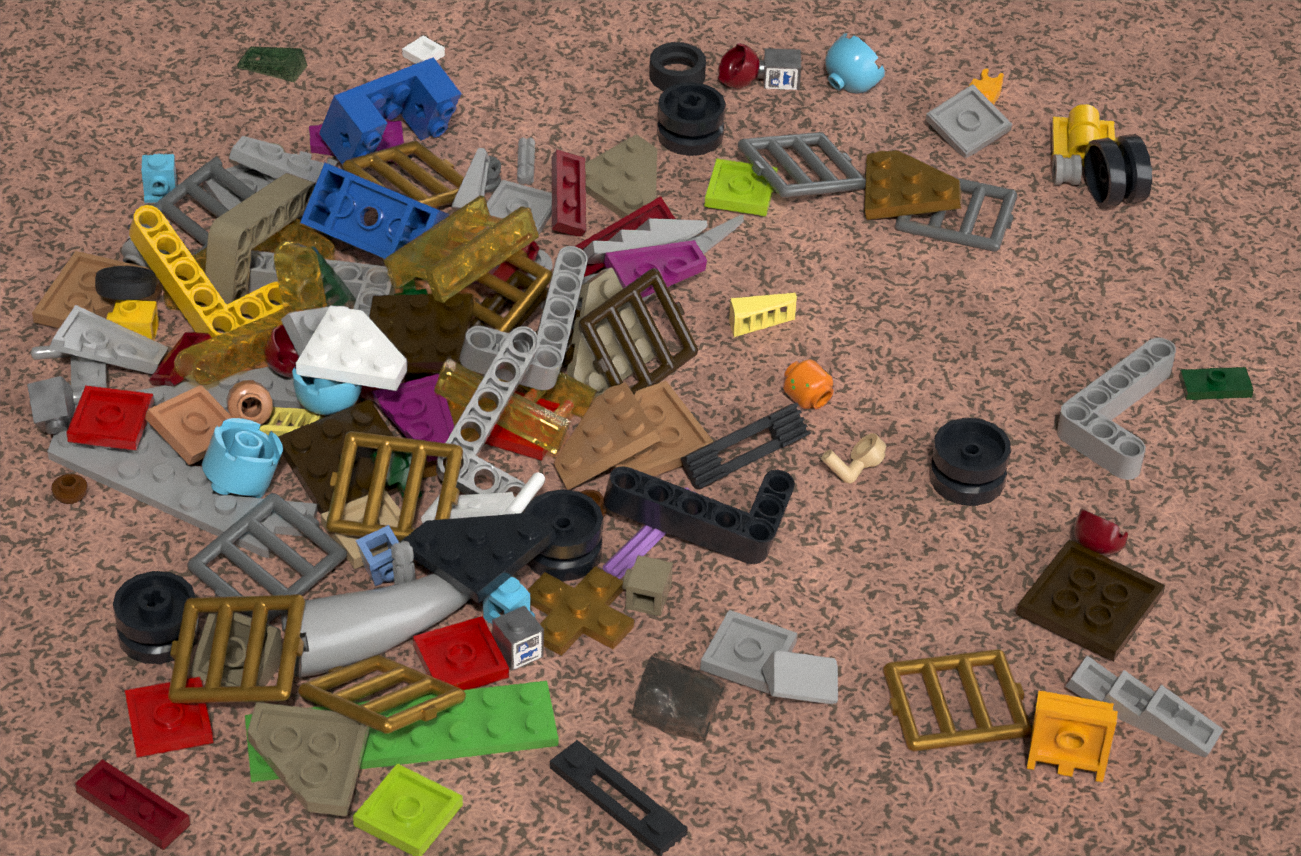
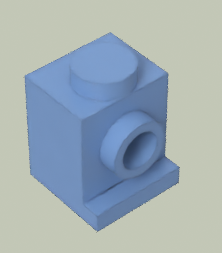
(378, 566)

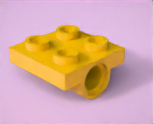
(1073, 133)

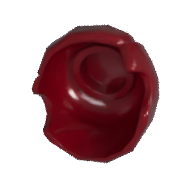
(739, 67)
(280, 352)
(1098, 534)

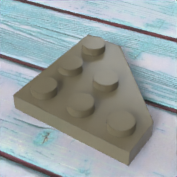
(623, 176)
(594, 293)
(311, 753)

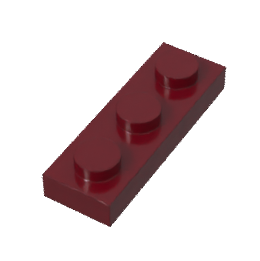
(568, 193)
(132, 804)

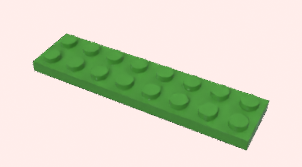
(483, 724)

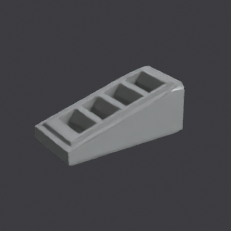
(474, 180)

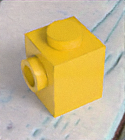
(136, 316)

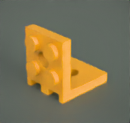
(1091, 737)

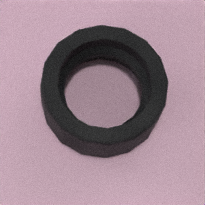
(676, 54)

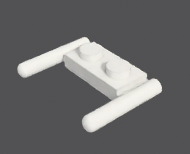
(492, 503)

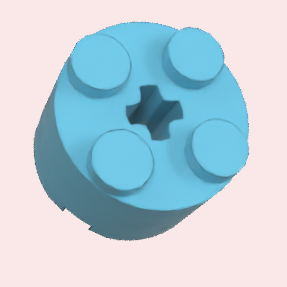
(241, 458)

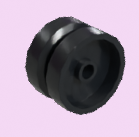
(691, 118)
(1118, 170)
(970, 461)
(577, 530)
(150, 615)

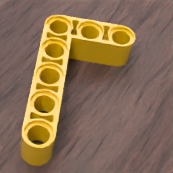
(198, 286)

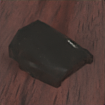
(677, 698)

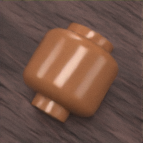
(259, 410)

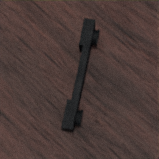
(705, 466)
(656, 830)

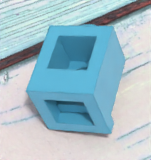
(158, 176)
(507, 598)

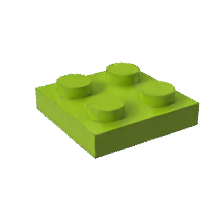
(738, 188)
(408, 810)

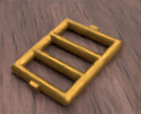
(398, 154)
(522, 299)
(386, 444)
(248, 690)
(370, 712)
(949, 736)

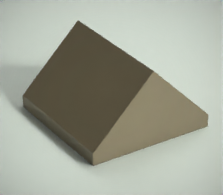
(237, 651)

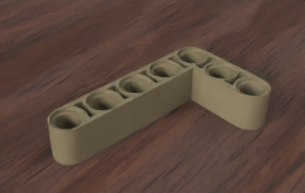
(249, 225)

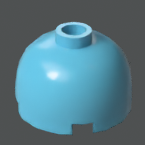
(852, 65)
(324, 395)

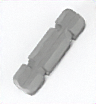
(526, 161)
(402, 564)

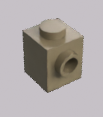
(648, 585)

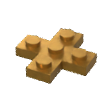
(580, 610)

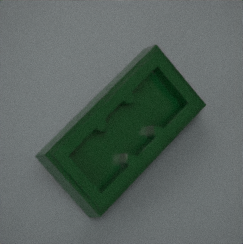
(1216, 383)

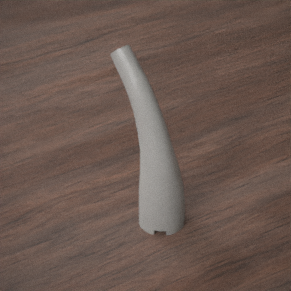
(370, 622)

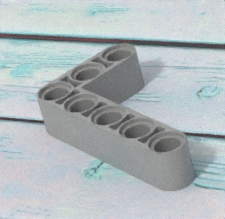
(360, 278)
(553, 332)
(1088, 416)
(484, 422)

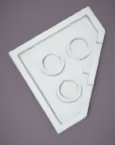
(352, 351)

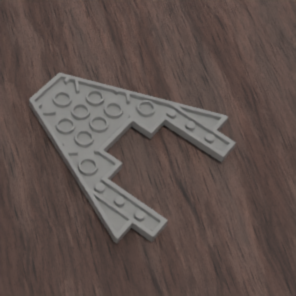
(165, 480)

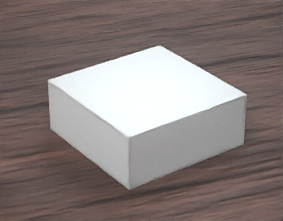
(422, 50)

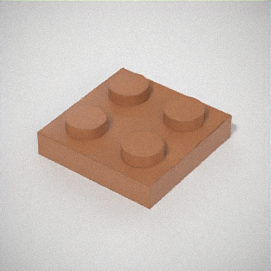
(188, 422)

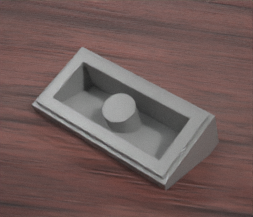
(802, 677)

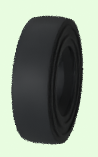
(125, 282)

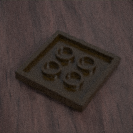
(424, 328)
(317, 449)
(1090, 600)

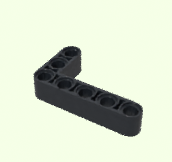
(700, 518)

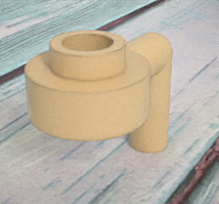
(865, 454)

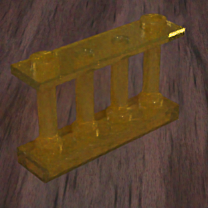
(469, 262)
(522, 413)

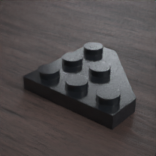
(481, 550)

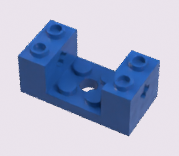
(418, 93)
(344, 198)

